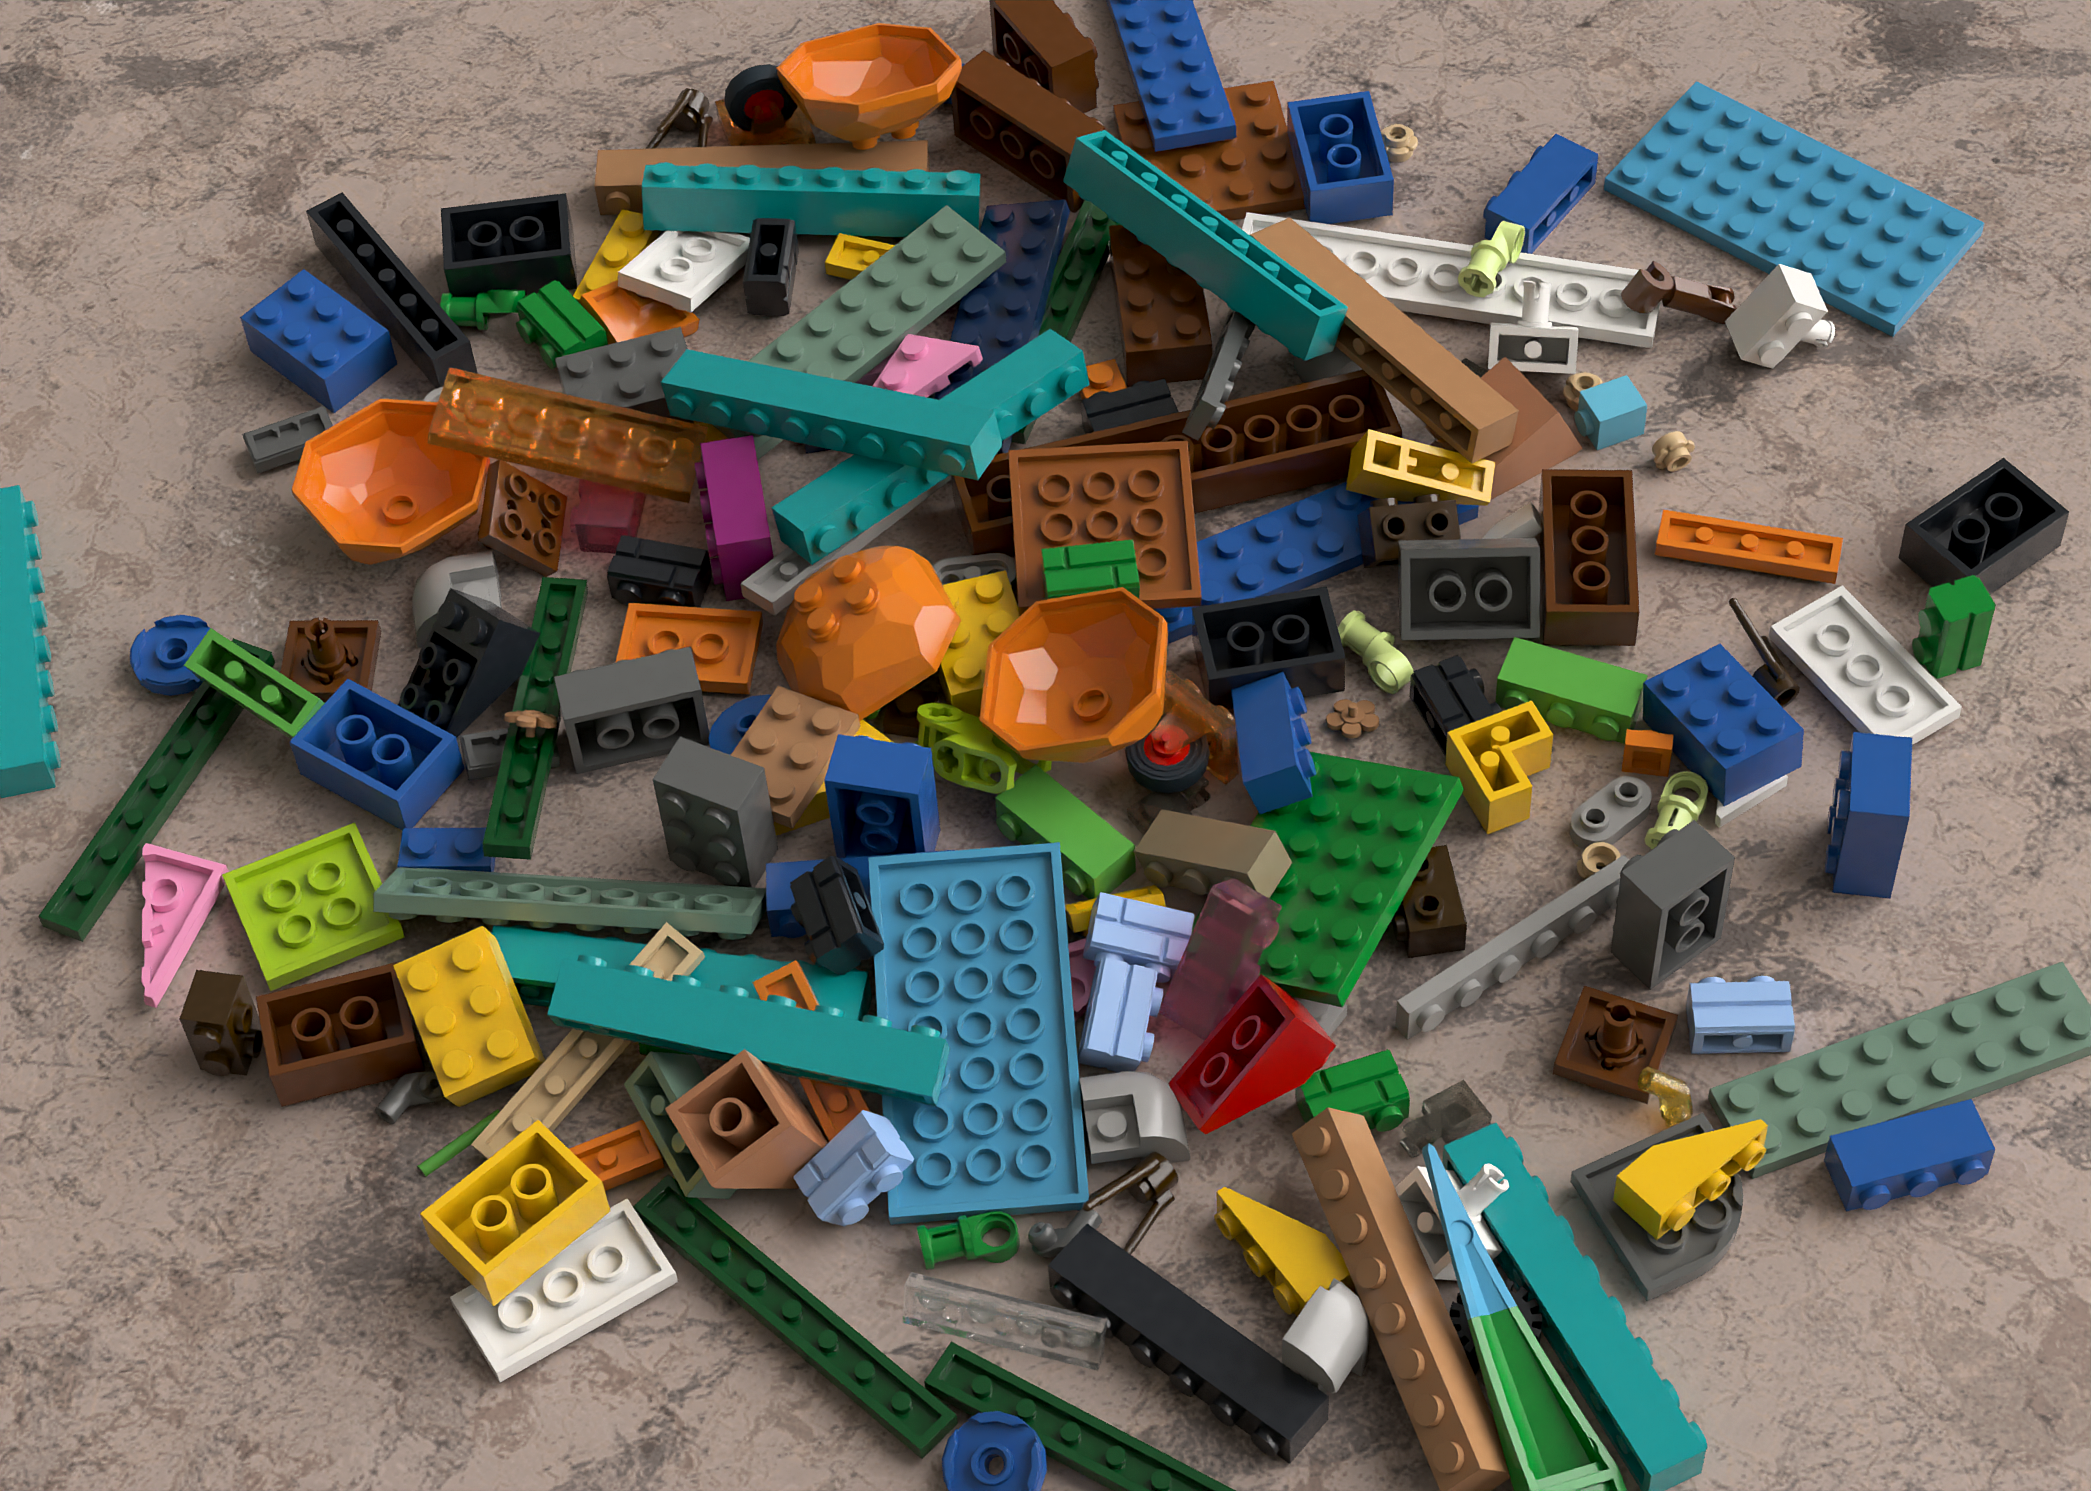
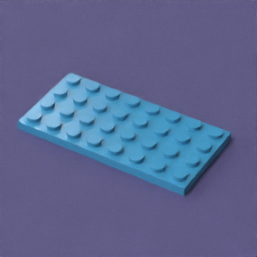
(1794, 204)
(985, 962)

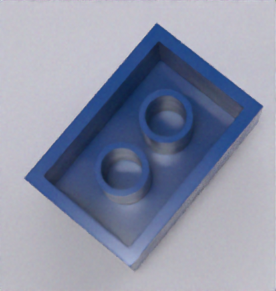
(1340, 158)
(319, 341)
(1723, 724)
(377, 755)
(881, 797)
(1869, 814)

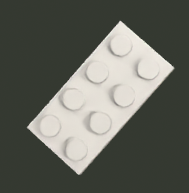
(1863, 669)
(571, 1295)

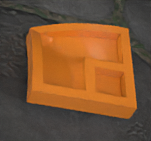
(631, 316)

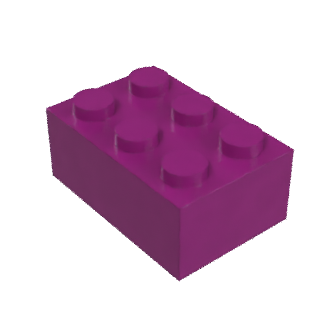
(737, 511)

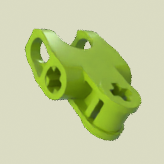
(968, 751)

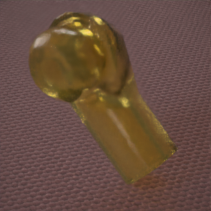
(1672, 1095)

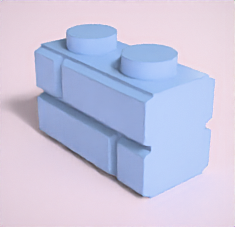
(1138, 934)
(1119, 1016)
(1740, 1016)
(854, 1169)

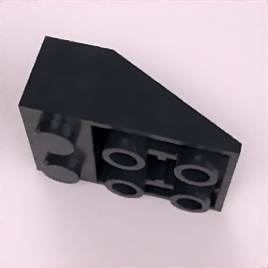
(466, 662)

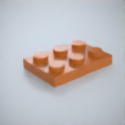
(720, 640)

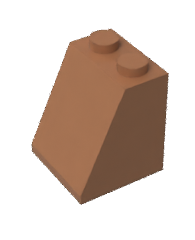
(1539, 435)
(747, 1126)

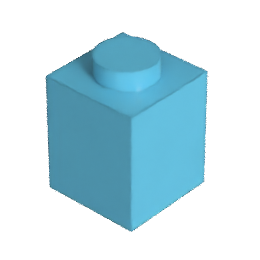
(1611, 413)

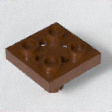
(506, 526)
(329, 650)
(1619, 1030)

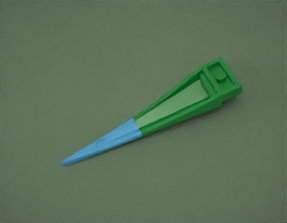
(1536, 1418)

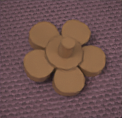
(1353, 718)
(530, 720)

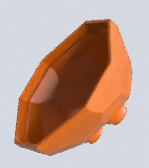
(871, 81)
(383, 485)
(866, 629)
(1077, 677)

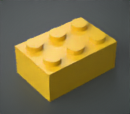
(985, 611)
(470, 1016)
(515, 1212)

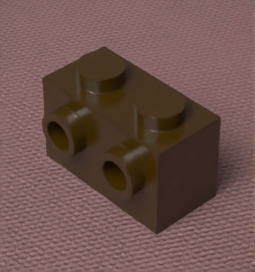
(1388, 523)
(1432, 912)
(221, 1023)

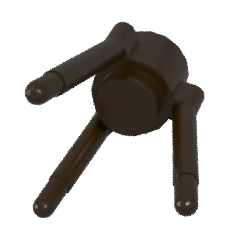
(687, 114)
(1772, 674)
(1145, 1182)

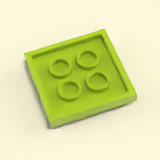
(311, 906)

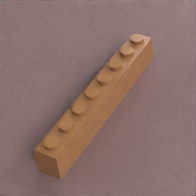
(622, 170)
(1400, 351)
(1402, 1302)

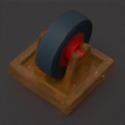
(761, 111)
(1185, 741)

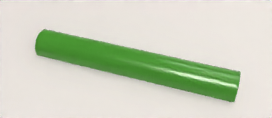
(455, 1146)

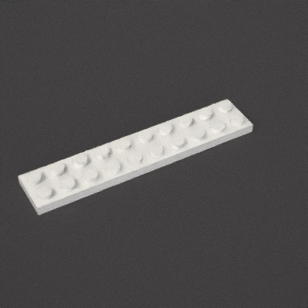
(1423, 276)

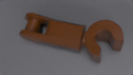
(1657, 284)

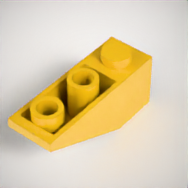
(1680, 1174)
(1282, 1249)

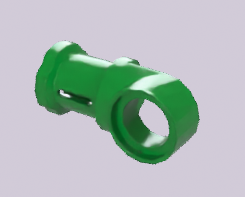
(477, 310)
(966, 1239)

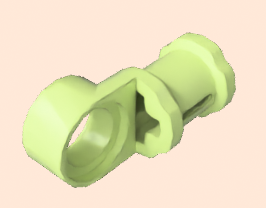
(1491, 257)
(1385, 663)
(1677, 810)

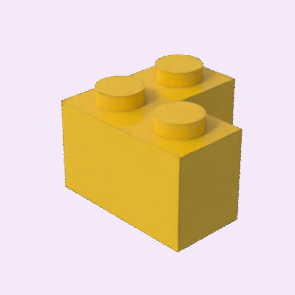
(1494, 763)

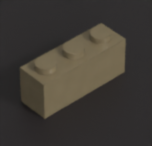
(1204, 851)

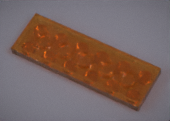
(567, 435)

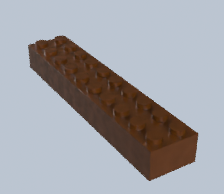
(1255, 451)

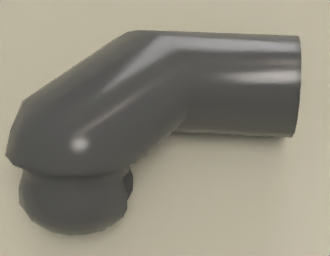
(409, 1091)
(1050, 1241)

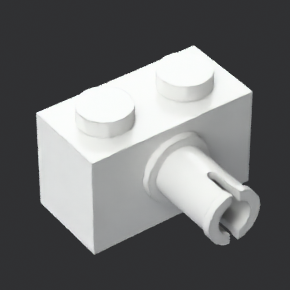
(1779, 316)
(1533, 341)
(1421, 1210)

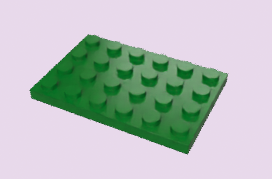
(1349, 870)

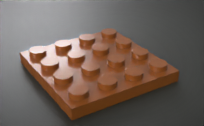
(1233, 174)
(1107, 497)

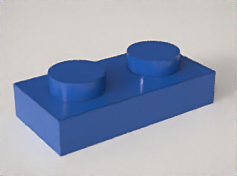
(444, 849)

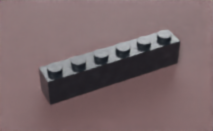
(390, 290)
(1188, 1344)

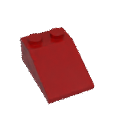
(1251, 1057)

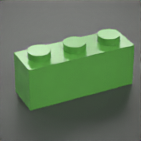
(252, 684)
(1571, 689)
(1043, 811)

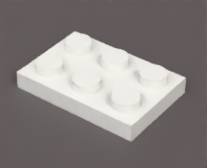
(685, 266)

